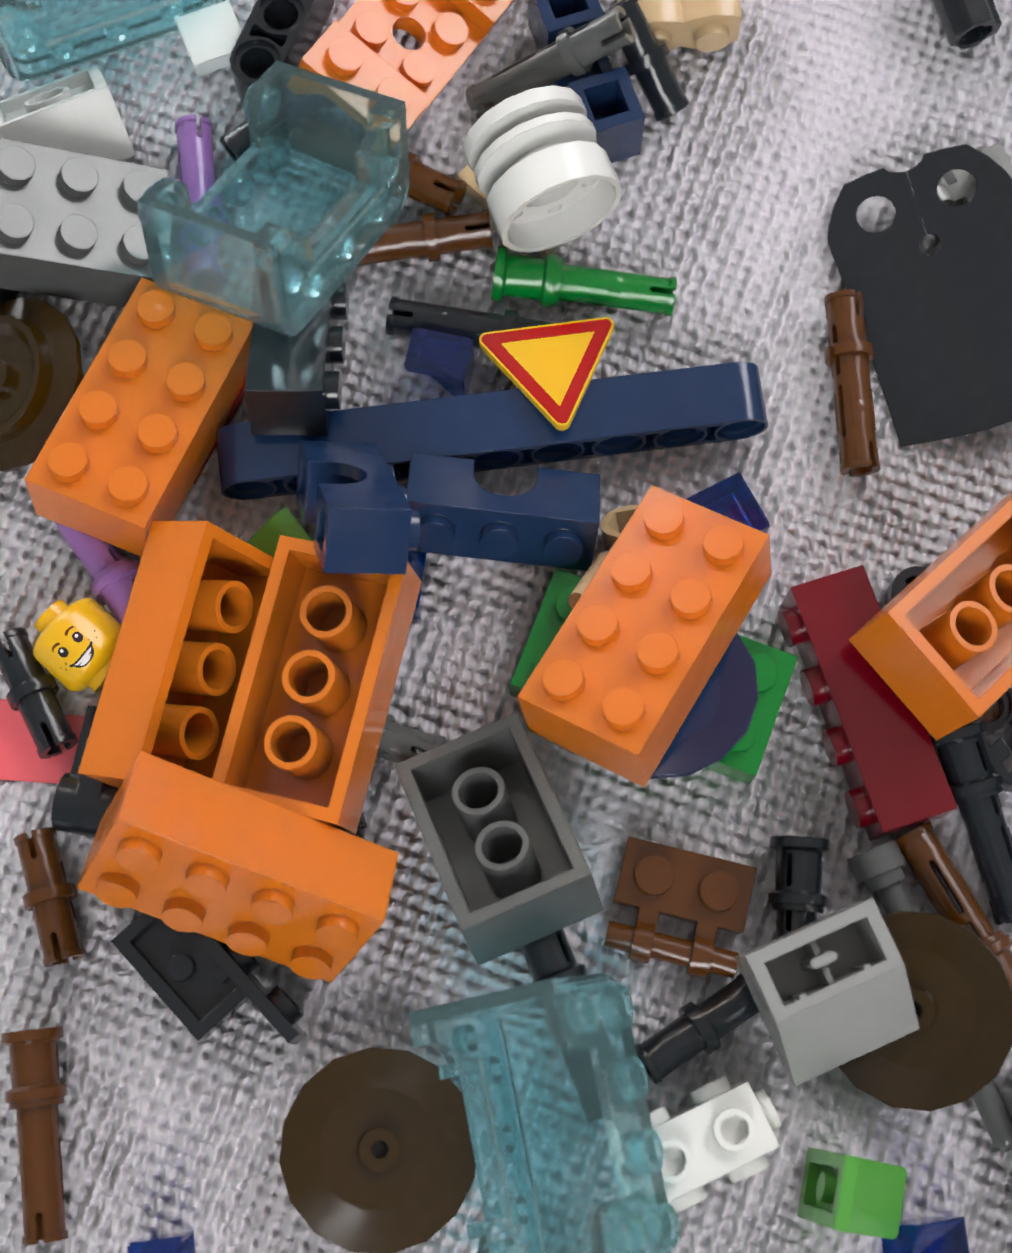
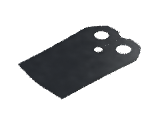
(937, 318)

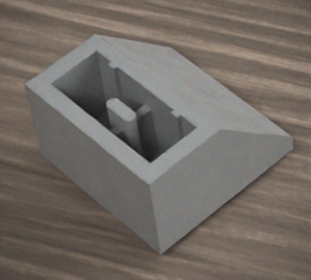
(831, 990)

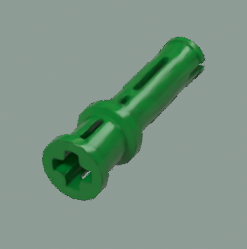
(551, 281)

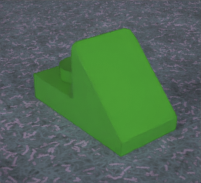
(852, 1194)

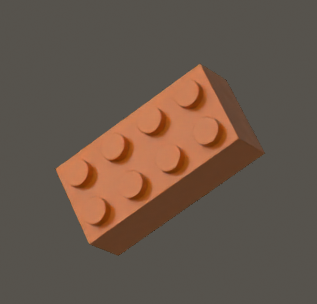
(142, 418)
(950, 630)
(646, 634)
(178, 651)
(317, 686)
(238, 869)

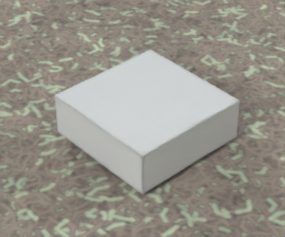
(209, 36)

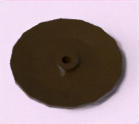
(36, 377)
(961, 1016)
(377, 1151)

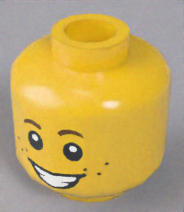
(77, 643)

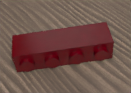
(869, 730)

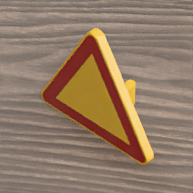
(551, 362)

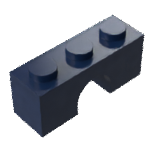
(604, 91)
(355, 507)
(543, 527)

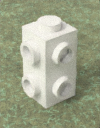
(717, 1135)

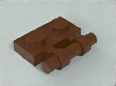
(682, 887)

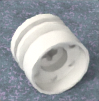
(541, 169)

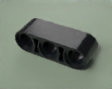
(263, 44)

